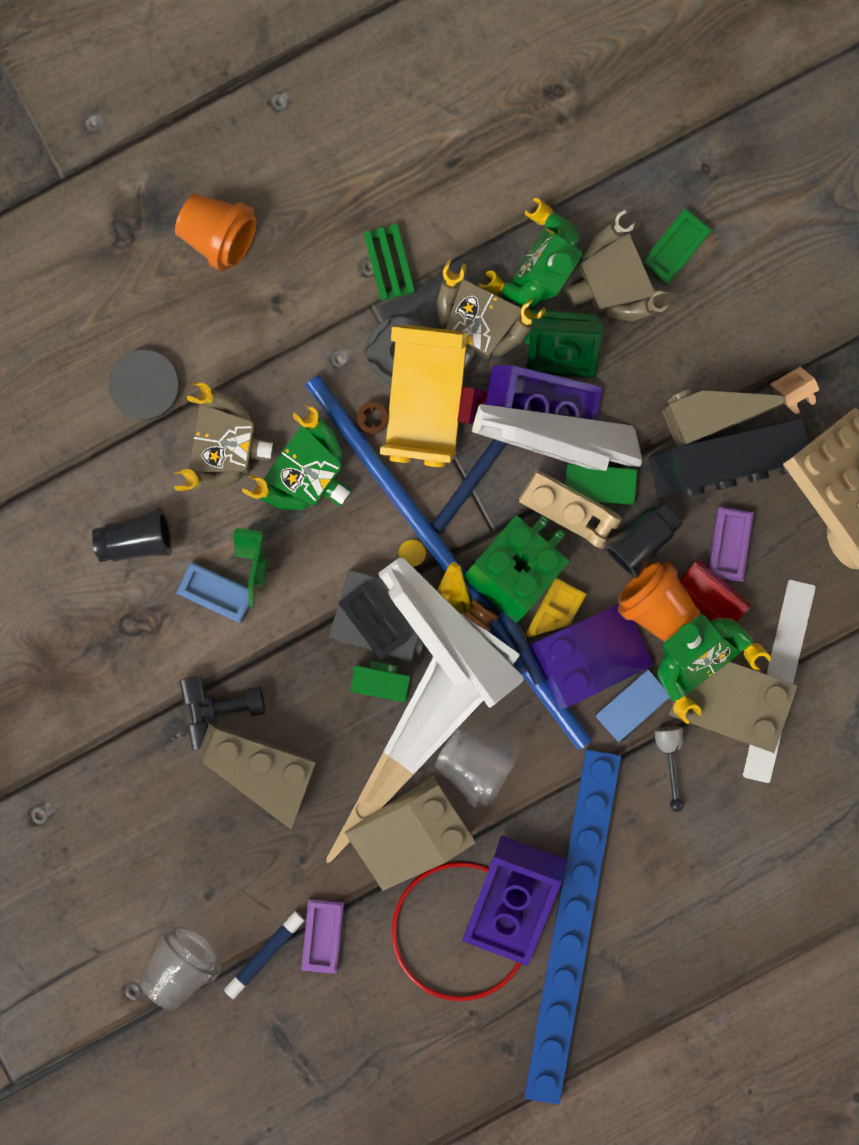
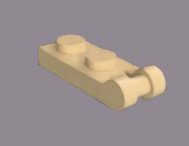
(569, 508)

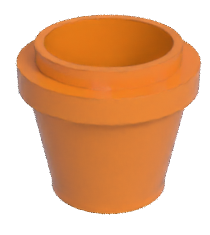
(217, 229)
(657, 601)

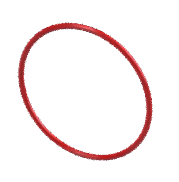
(399, 957)

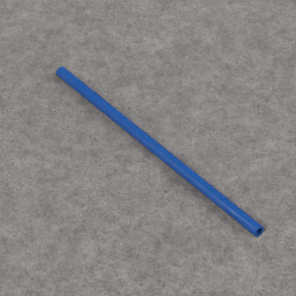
(433, 542)

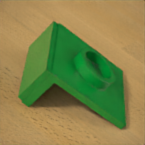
(250, 545)
(380, 681)

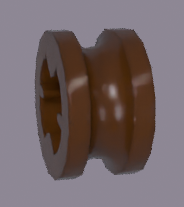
(361, 419)
(481, 614)

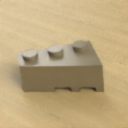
(260, 770)

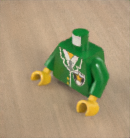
(546, 263)
(305, 469)
(698, 653)

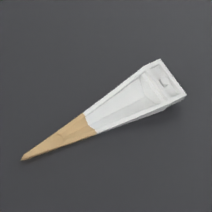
(427, 722)

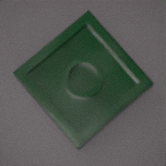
(564, 347)

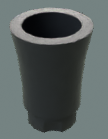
(133, 537)
(643, 539)

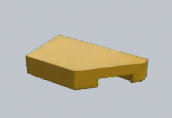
(454, 588)
(556, 608)

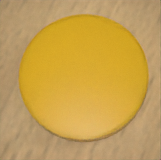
(412, 552)

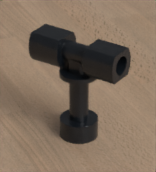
(205, 711)

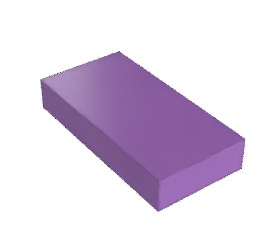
(730, 543)
(322, 935)

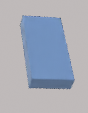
(214, 592)
(632, 705)

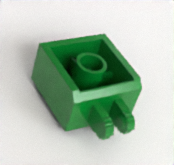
(527, 552)

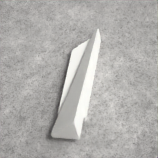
(561, 437)
(448, 635)

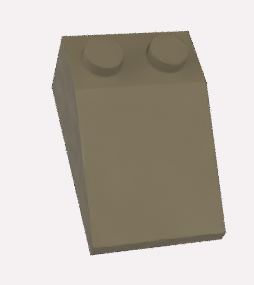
(710, 412)
(742, 705)
(411, 835)

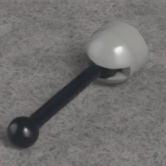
(670, 740)

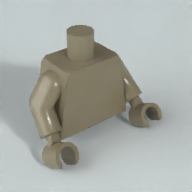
(616, 276)

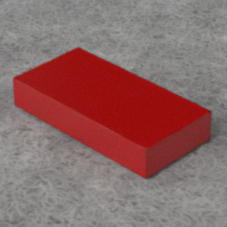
(712, 594)

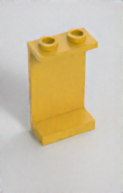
(425, 394)

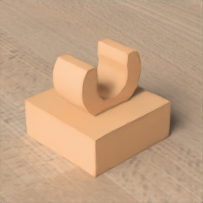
(796, 387)

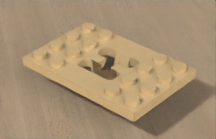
(830, 480)

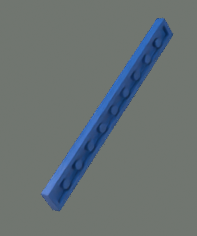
(572, 927)

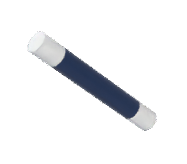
(264, 955)

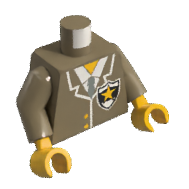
(490, 321)
(222, 442)

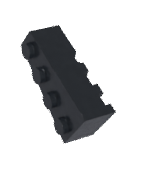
(727, 459)

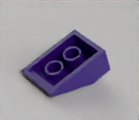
(542, 393)
(591, 656)
(515, 900)

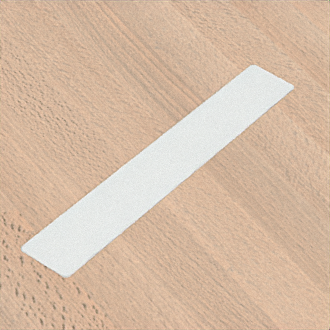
(783, 664)

